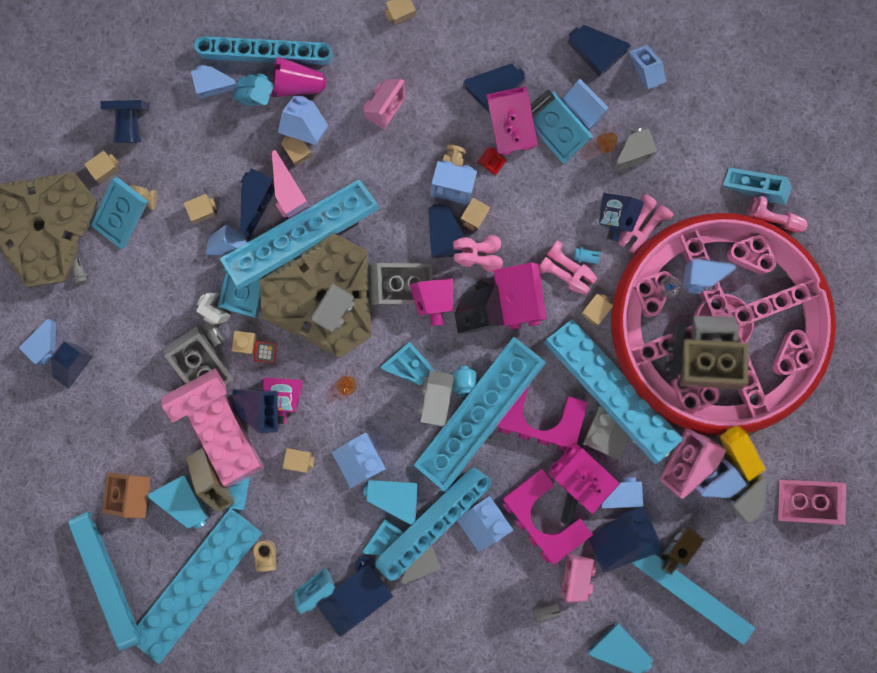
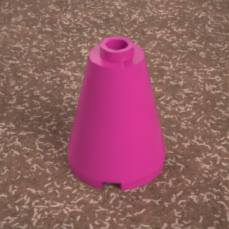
(295, 79)

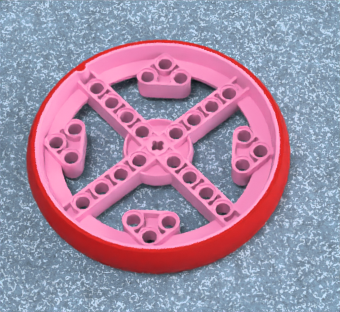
(776, 247)

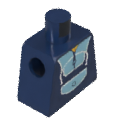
(619, 214)

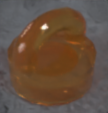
(606, 143)
(346, 385)

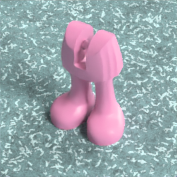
(660, 214)
(788, 221)
(469, 252)
(579, 271)

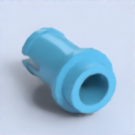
(586, 256)

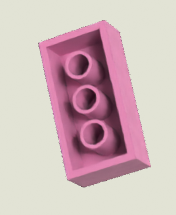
(225, 441)

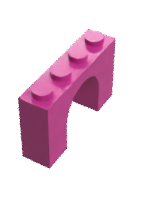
(563, 434)
(555, 545)

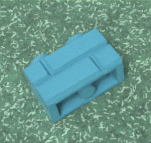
(253, 90)

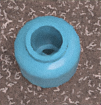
(464, 381)

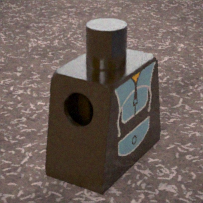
(684, 542)

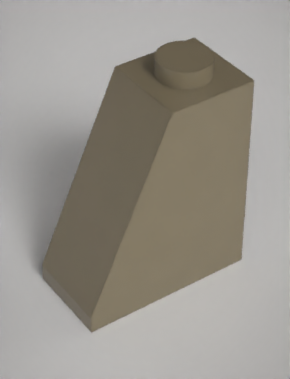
(207, 482)

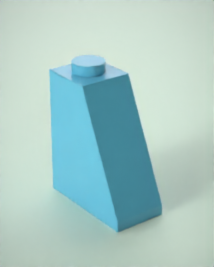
(394, 498)
(181, 502)
(621, 650)

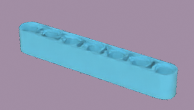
(255, 46)
(433, 523)
(105, 581)
(697, 598)

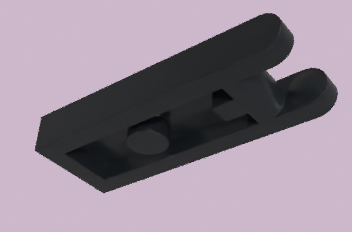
(675, 349)

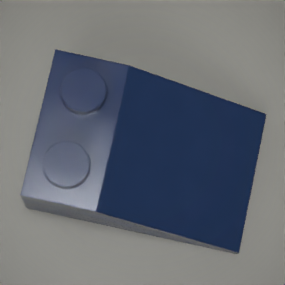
(255, 197)
(625, 540)
(354, 600)

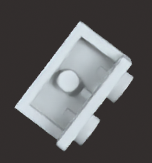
(210, 310)

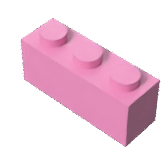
(193, 395)

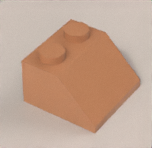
(126, 495)

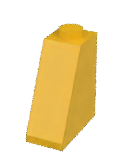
(742, 453)

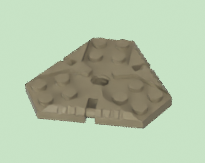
(64, 206)
(291, 298)

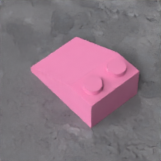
(385, 102)
(286, 190)
(691, 462)
(812, 502)
(577, 578)

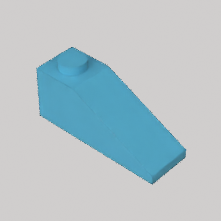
(772, 187)

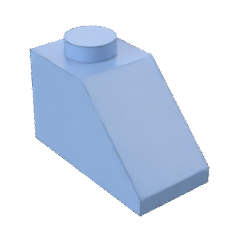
(648, 66)
(211, 81)
(41, 344)
(625, 495)

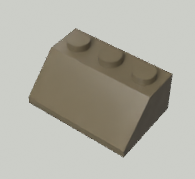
(714, 364)

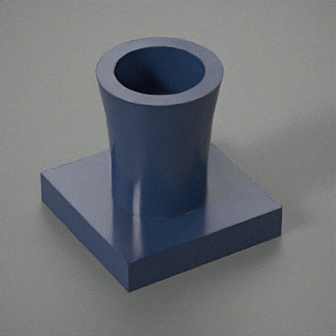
(126, 120)

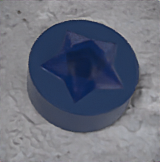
(364, 560)

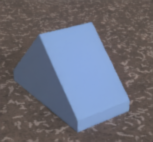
(224, 241)

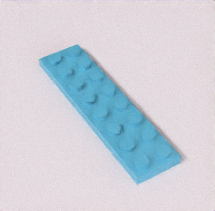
(299, 234)
(613, 391)
(479, 414)
(196, 584)

